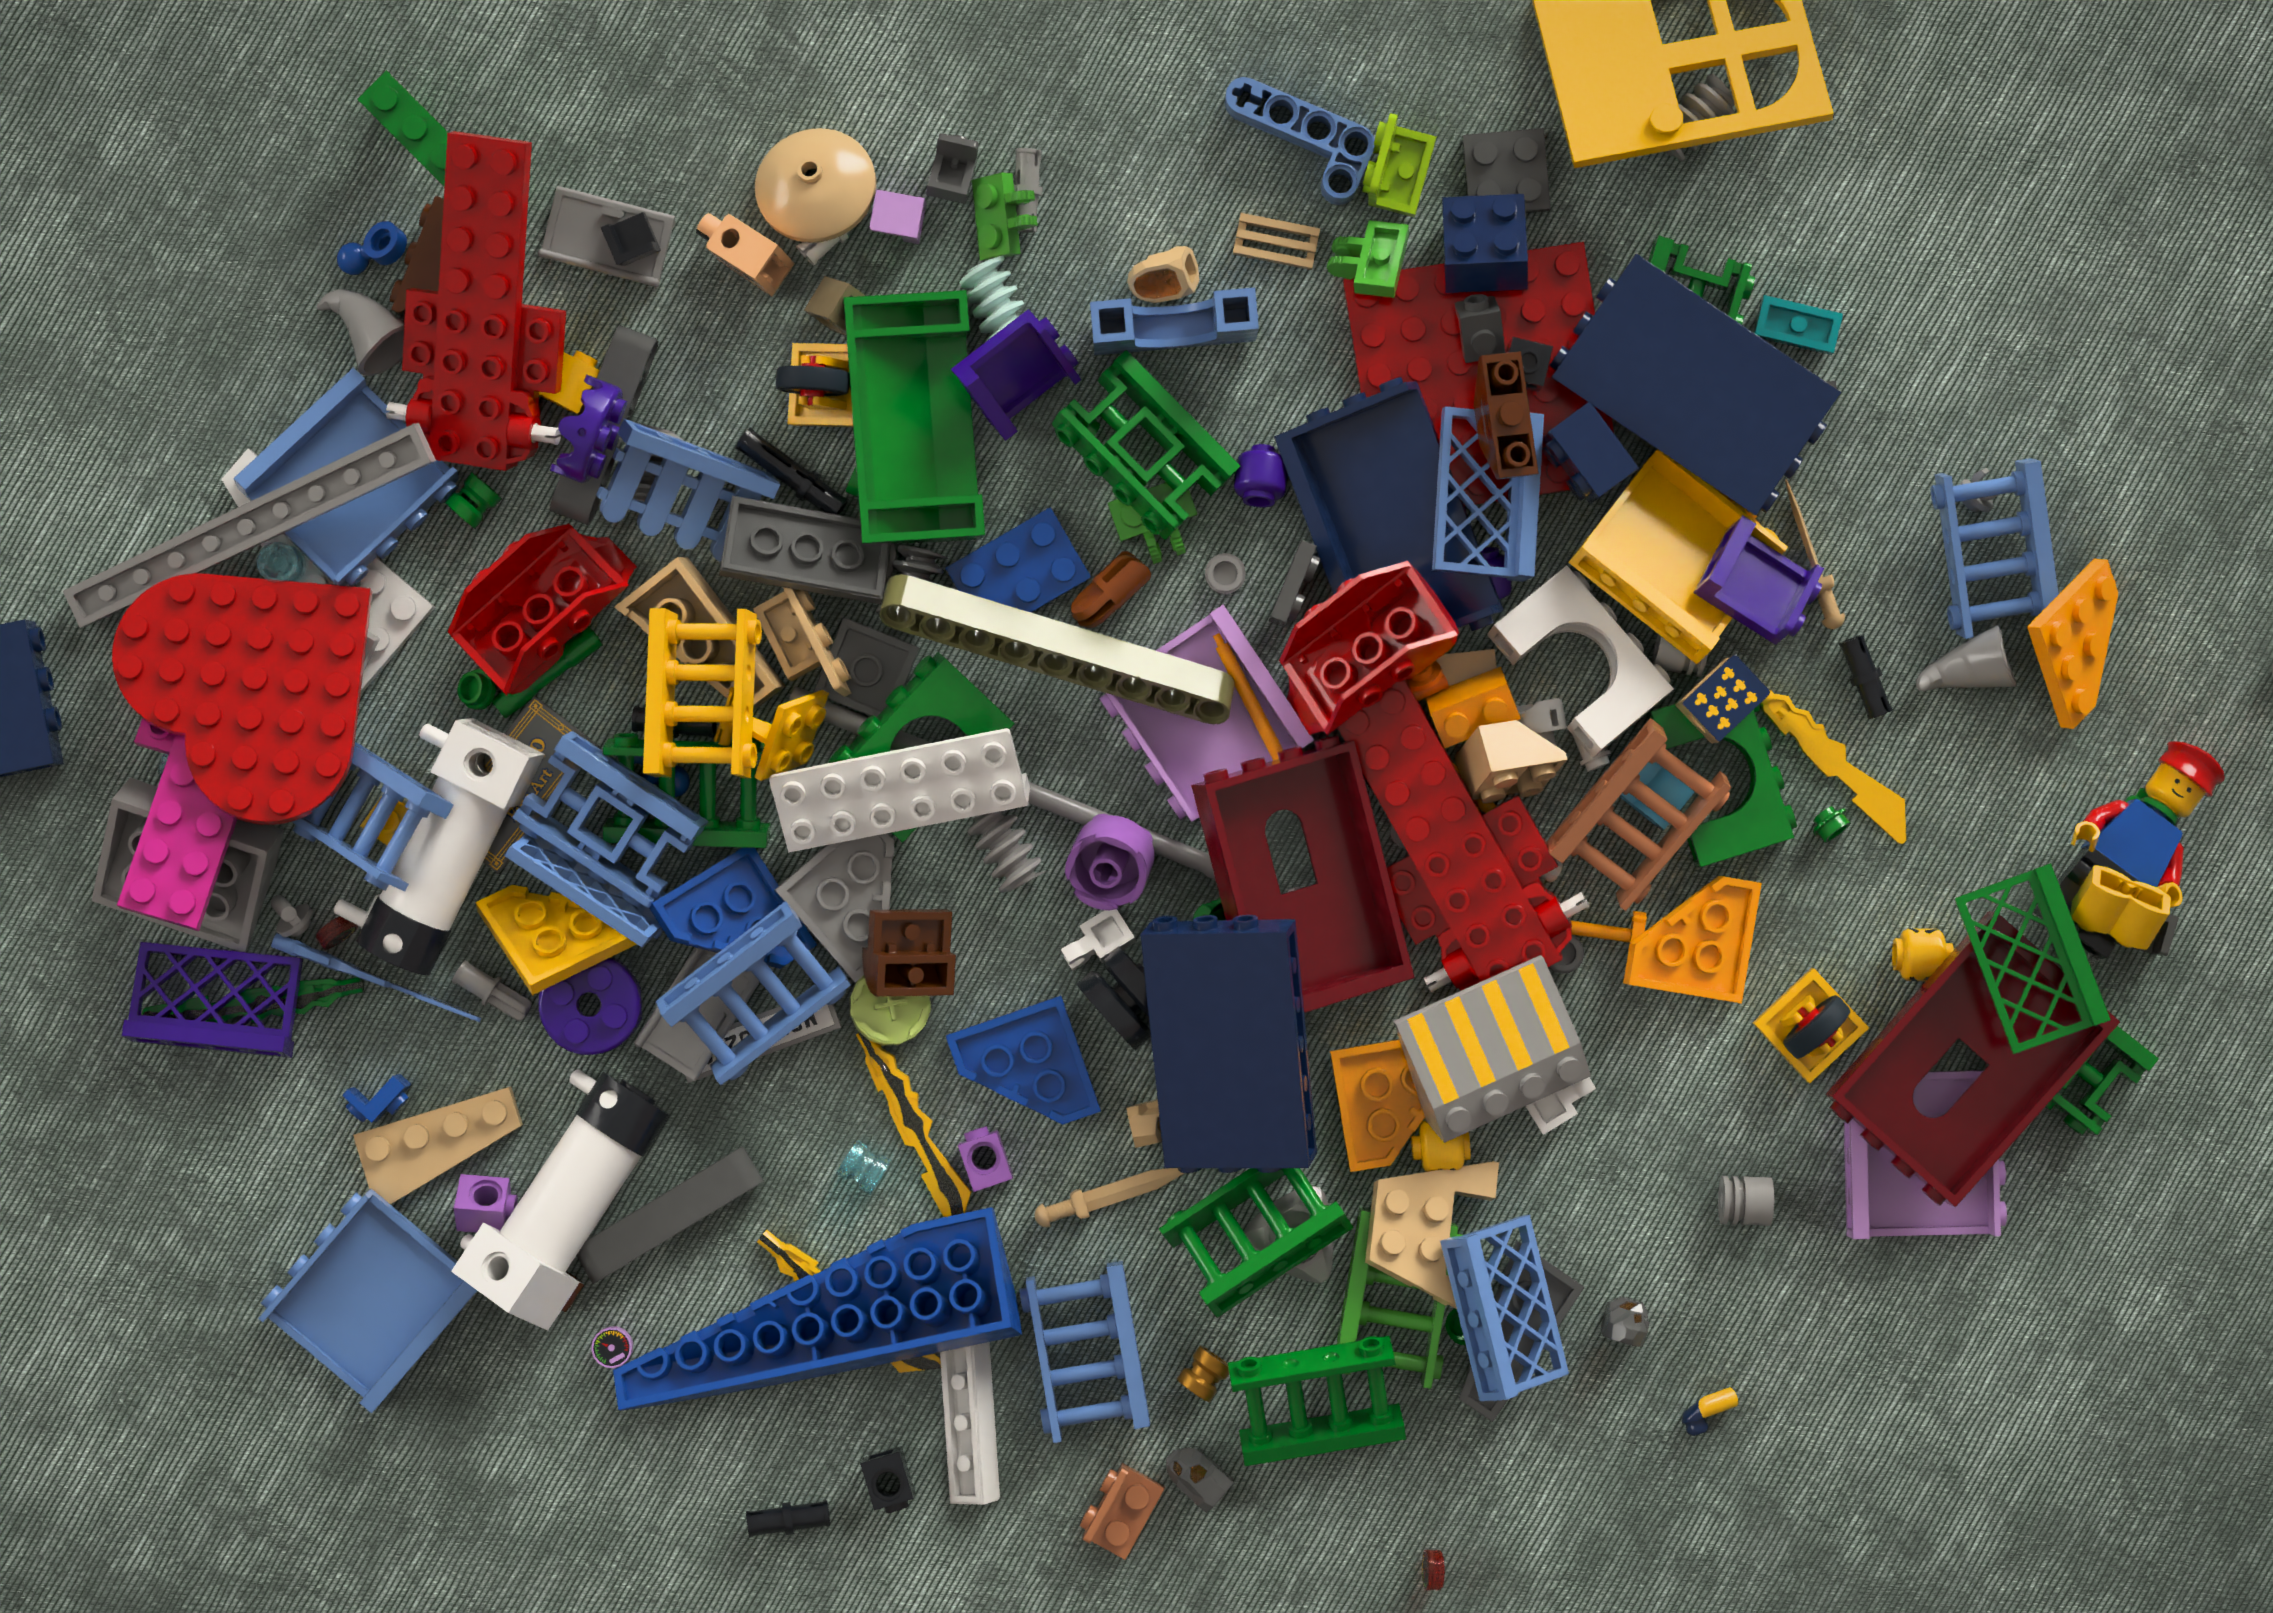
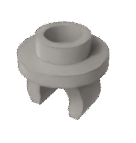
(1983, 504)

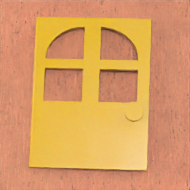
(1619, 86)

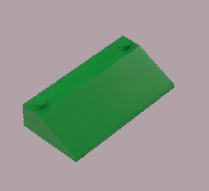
(912, 418)

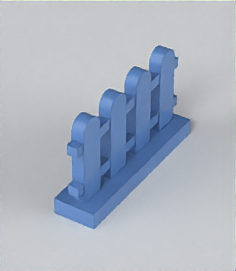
(670, 475)

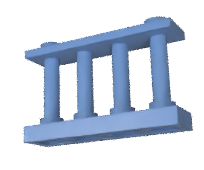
(2029, 522)
(396, 788)
(748, 954)
(1123, 1366)

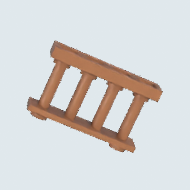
(1624, 778)

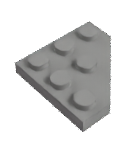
(837, 893)

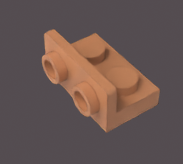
(1122, 1511)

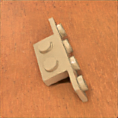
(798, 639)

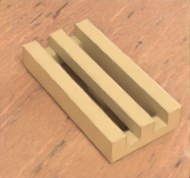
(1310, 248)

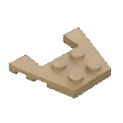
(1412, 1218)

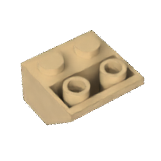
(1507, 761)

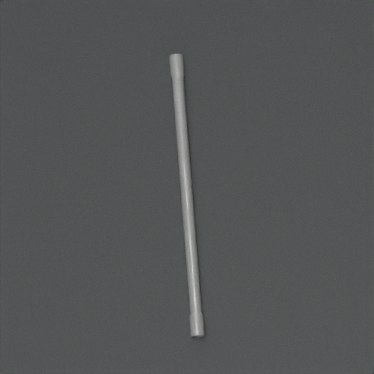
(1038, 795)

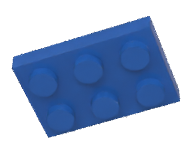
(1023, 565)

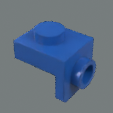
(388, 1098)

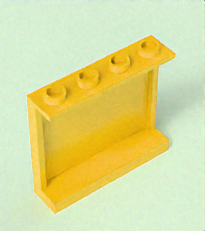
(1657, 548)

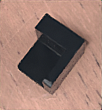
(631, 239)

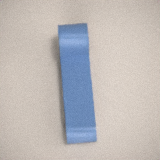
(1296, 132)

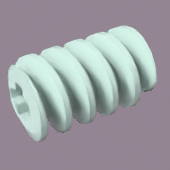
(991, 295)

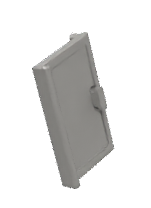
(577, 237)
(680, 1044)

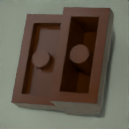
(909, 953)

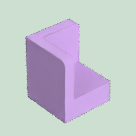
(898, 215)

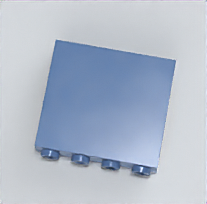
(367, 527)
(369, 1297)

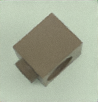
(828, 303)

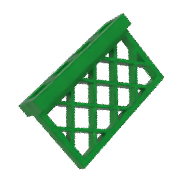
(2065, 943)

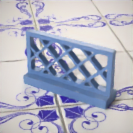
(1520, 507)
(575, 884)
(1482, 1315)

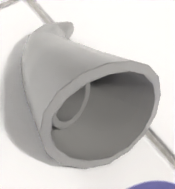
(372, 330)
(1974, 664)

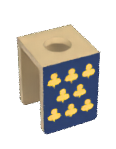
(1723, 699)

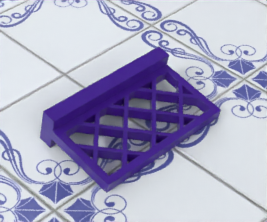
(213, 1035)

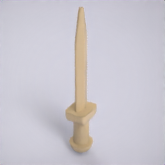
(1826, 598)
(1106, 1195)

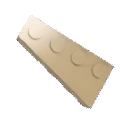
(687, 593)

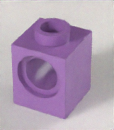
(985, 1177)
(480, 1190)

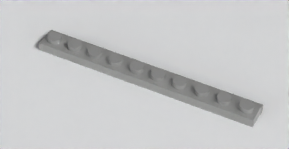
(252, 523)

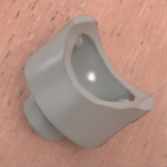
(1541, 719)

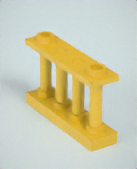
(666, 672)

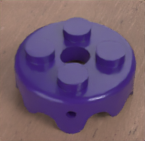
(591, 431)
(614, 1022)

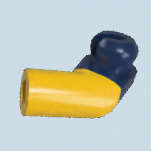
(1707, 1406)

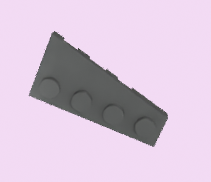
(1563, 1294)

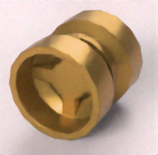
(1205, 1372)

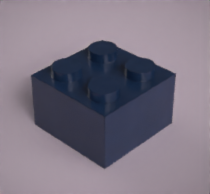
(1485, 243)
(1588, 454)

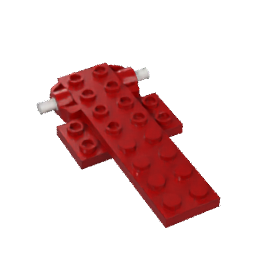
(474, 337)
(1466, 871)

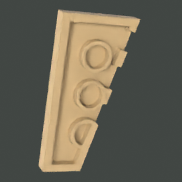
(421, 1147)

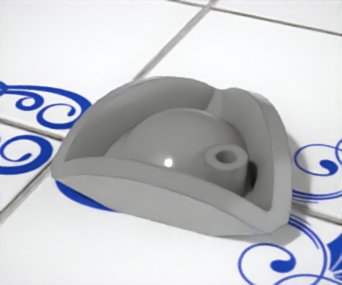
(1313, 1269)

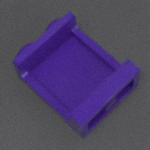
(1015, 369)
(1758, 584)

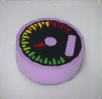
(612, 1347)

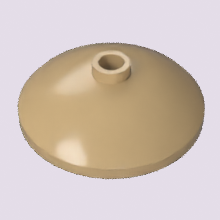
(820, 204)

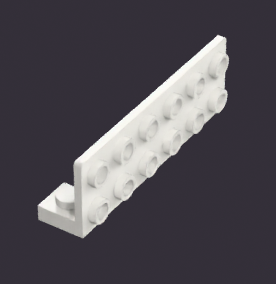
(899, 790)

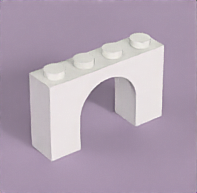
(1568, 606)

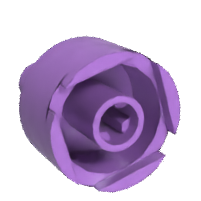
(1110, 862)

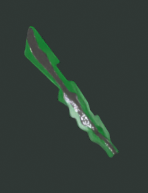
(310, 994)

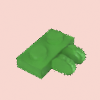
(997, 215)
(1372, 259)
(1129, 522)

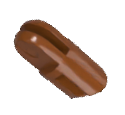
(1110, 590)

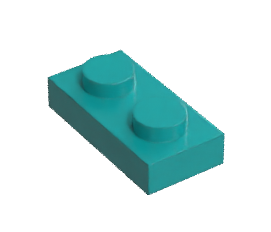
(1798, 324)

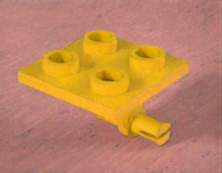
(789, 736)

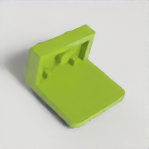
(1400, 169)

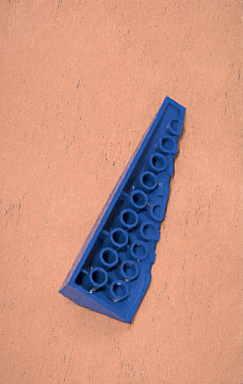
(897, 1300)

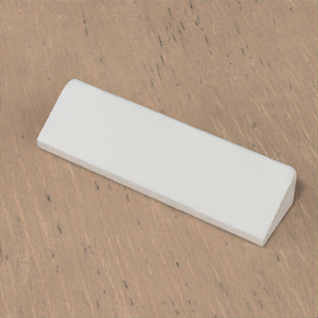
(970, 1425)

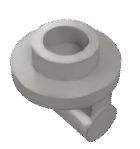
(294, 920)

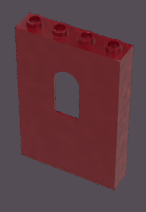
(1346, 920)
(1954, 1003)

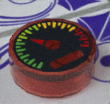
(335, 932)
(1433, 1570)

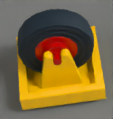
(817, 385)
(1810, 1025)

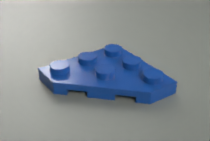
(723, 905)
(1029, 1060)

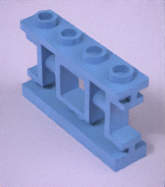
(625, 792)

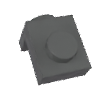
(953, 168)
(1480, 327)

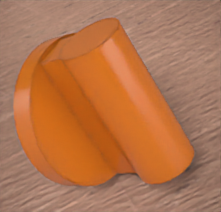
(1428, 682)

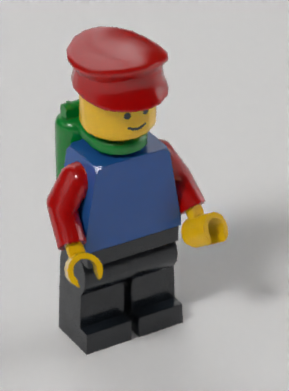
(2141, 834)

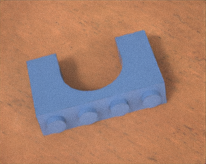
(1220, 320)

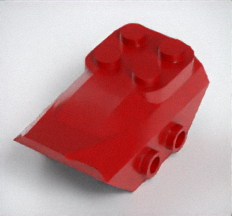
(536, 600)
(1362, 643)

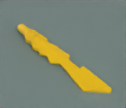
(1829, 757)

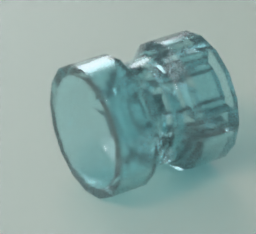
(289, 562)
(863, 1166)

